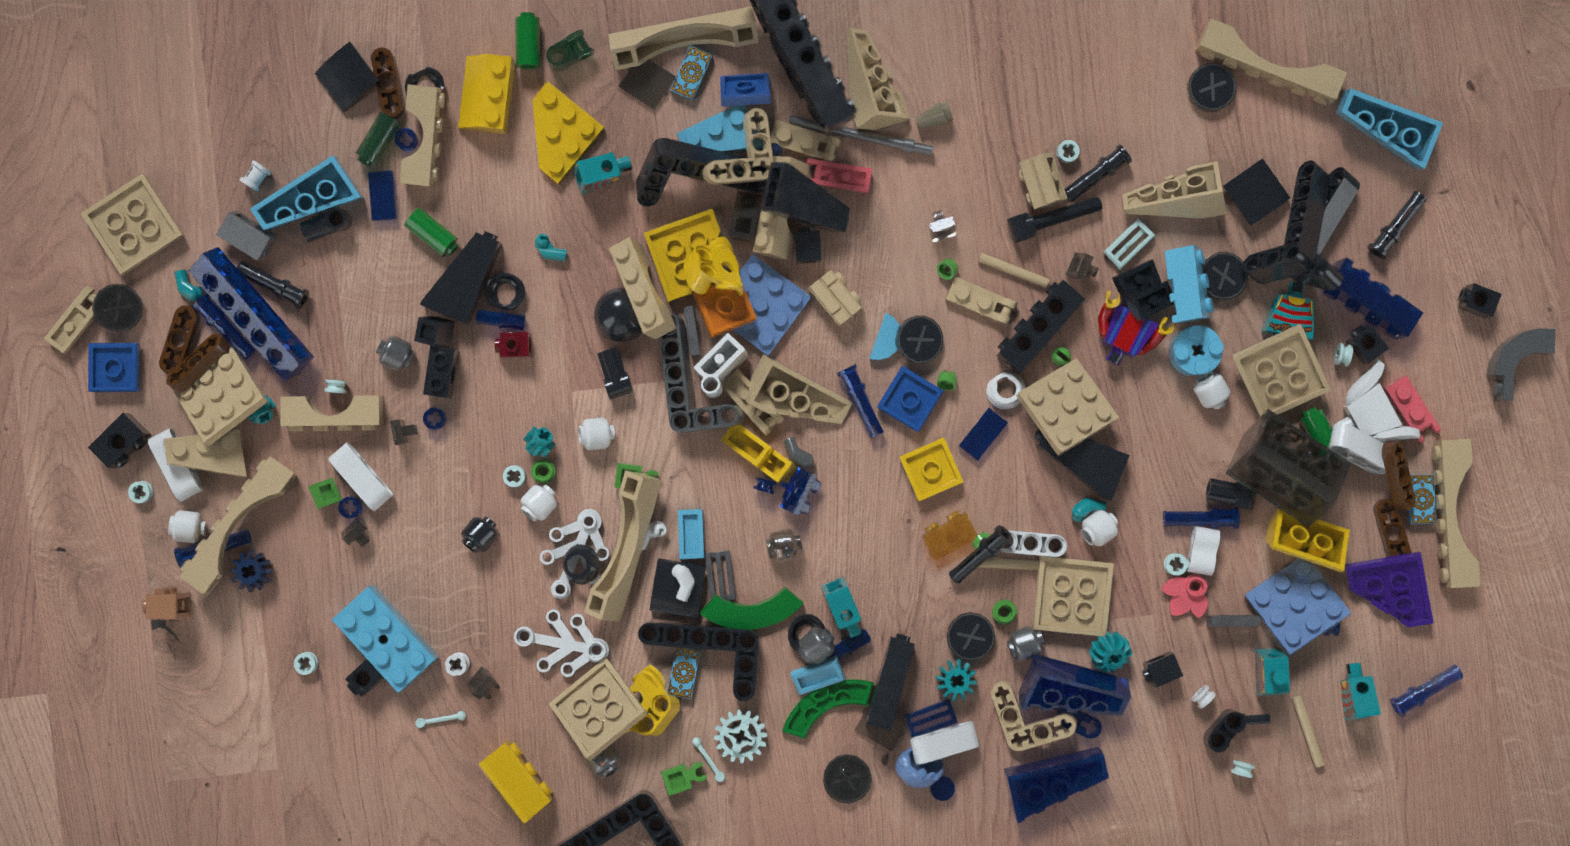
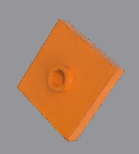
(724, 310)

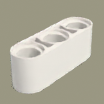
(1357, 448)
(360, 476)
(182, 481)
(1041, 547)
(944, 742)

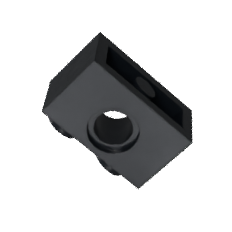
(441, 372)
(106, 446)

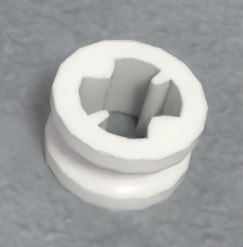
(1203, 696)

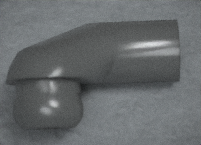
(796, 455)

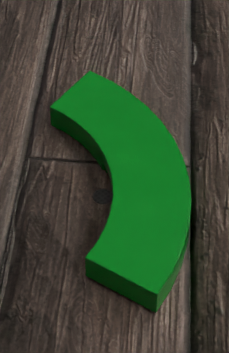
(755, 615)
(820, 700)

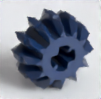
(242, 574)

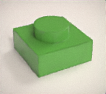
(325, 493)

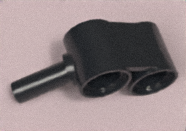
(1227, 733)

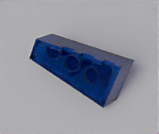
(1374, 301)
(1071, 687)
(1052, 780)

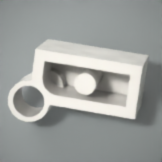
(720, 364)

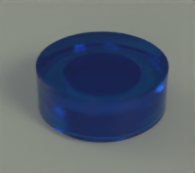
(943, 788)

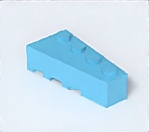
(1393, 127)
(311, 193)

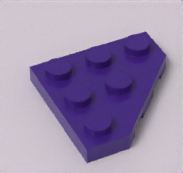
(1394, 586)

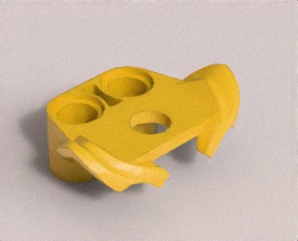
(705, 267)
(652, 688)

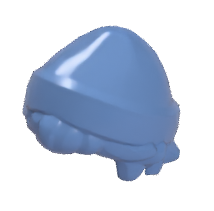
(918, 774)

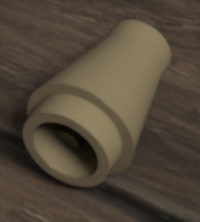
(935, 116)

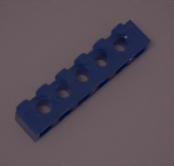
(251, 313)

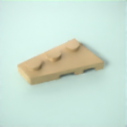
(221, 457)

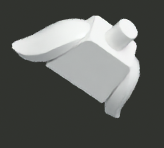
(1371, 410)

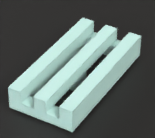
(1114, 258)

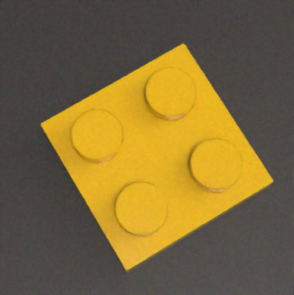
(931, 469)

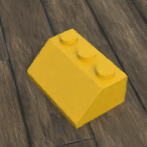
(487, 93)
(1319, 544)
(516, 780)

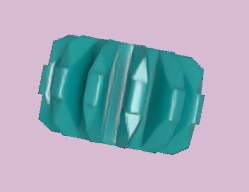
(1110, 652)
(956, 688)

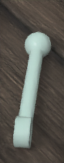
(420, 722)
(719, 776)

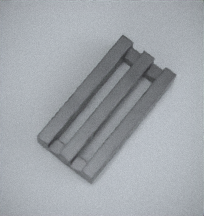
(692, 333)
(717, 555)
(1233, 620)

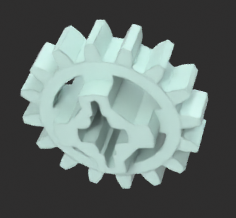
(729, 731)

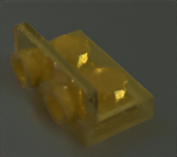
(949, 535)

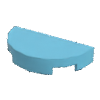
(885, 340)

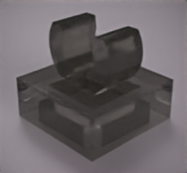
(941, 227)
(1081, 266)
(401, 431)
(355, 531)
(481, 684)

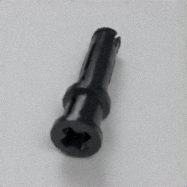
(1105, 167)
(1393, 236)
(281, 288)
(987, 549)

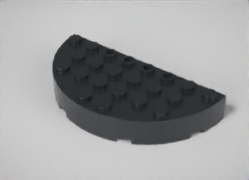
(804, 63)

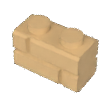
(1042, 181)
(835, 297)

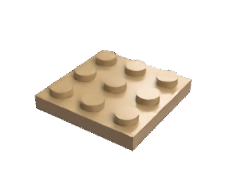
(132, 224)
(1281, 371)
(221, 397)
(1067, 406)
(1072, 596)
(598, 709)

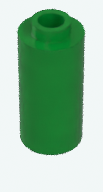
(527, 41)
(432, 232)
(1317, 425)

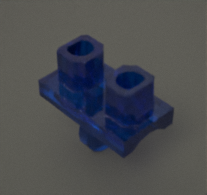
(798, 490)

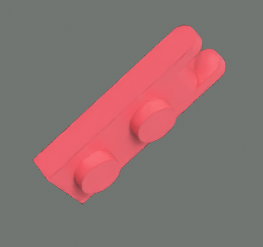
(841, 176)
(1411, 406)

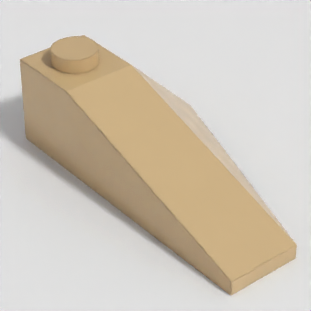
(870, 85)
(1189, 195)
(788, 393)

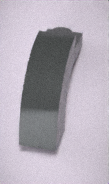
(1511, 352)

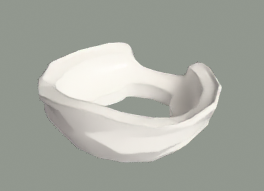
(998, 401)

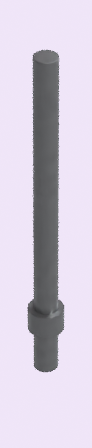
(907, 145)

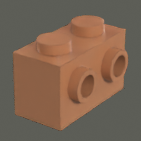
(166, 604)

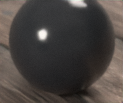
(616, 316)

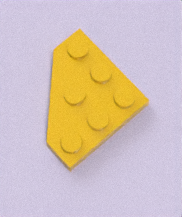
(561, 132)
(673, 244)

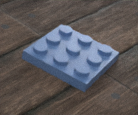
(774, 302)
(1297, 605)

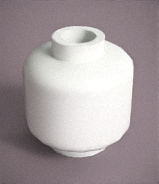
(1212, 390)
(595, 433)
(538, 502)
(187, 526)
(1099, 528)

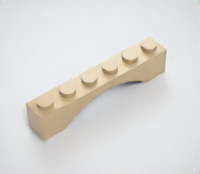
(725, 28)
(1224, 44)
(637, 502)
(1458, 564)
(206, 566)

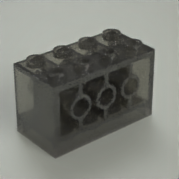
(1288, 468)

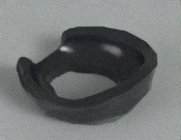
(432, 73)
(499, 279)
(592, 565)
(797, 623)

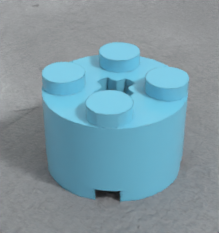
(1182, 354)

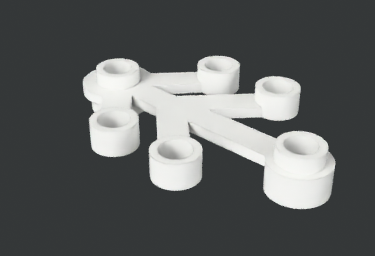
(582, 537)
(565, 643)

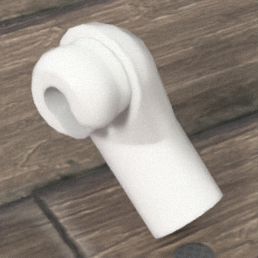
(654, 530)
(685, 580)

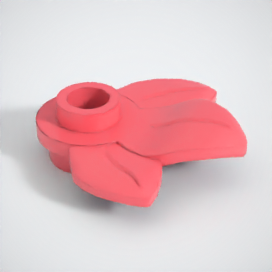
(1184, 598)

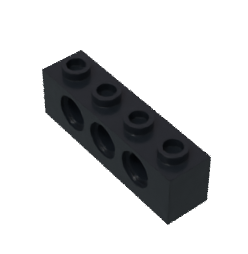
(1069, 301)

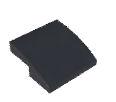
(347, 76)
(1256, 192)
(1143, 290)
(666, 589)

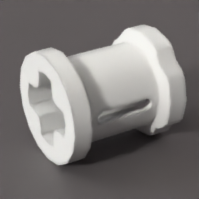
(255, 176)
(465, 663)

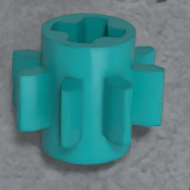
(264, 413)
(539, 441)

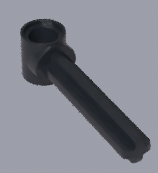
(1025, 226)

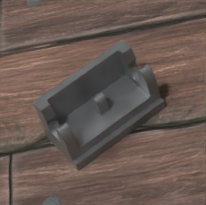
(246, 235)

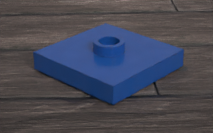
(745, 89)
(114, 367)
(910, 399)

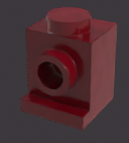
(522, 347)

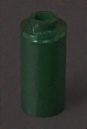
(377, 139)

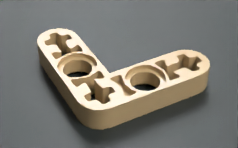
(754, 157)
(1020, 725)

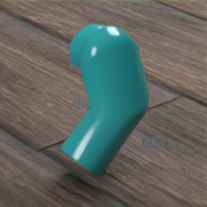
(547, 250)
(185, 288)
(1085, 506)

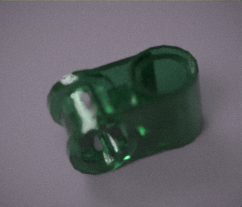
(570, 50)

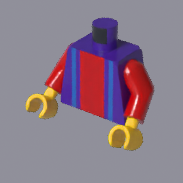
(1127, 334)

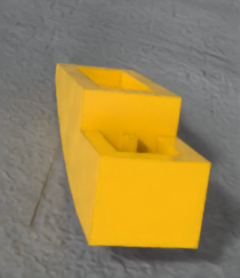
(759, 453)

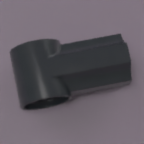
(324, 224)
(616, 379)
(1231, 493)

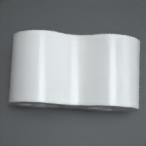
(1203, 550)

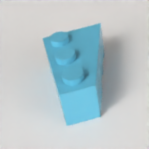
(721, 132)
(1188, 284)

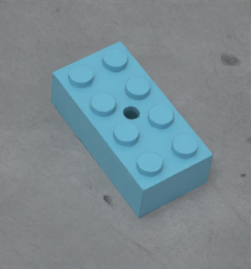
(404, 654)

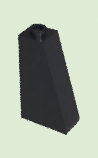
(802, 200)
(463, 282)
(1090, 463)
(890, 682)

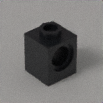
(808, 245)
(1488, 297)
(434, 331)
(1376, 348)
(1161, 669)
(354, 683)

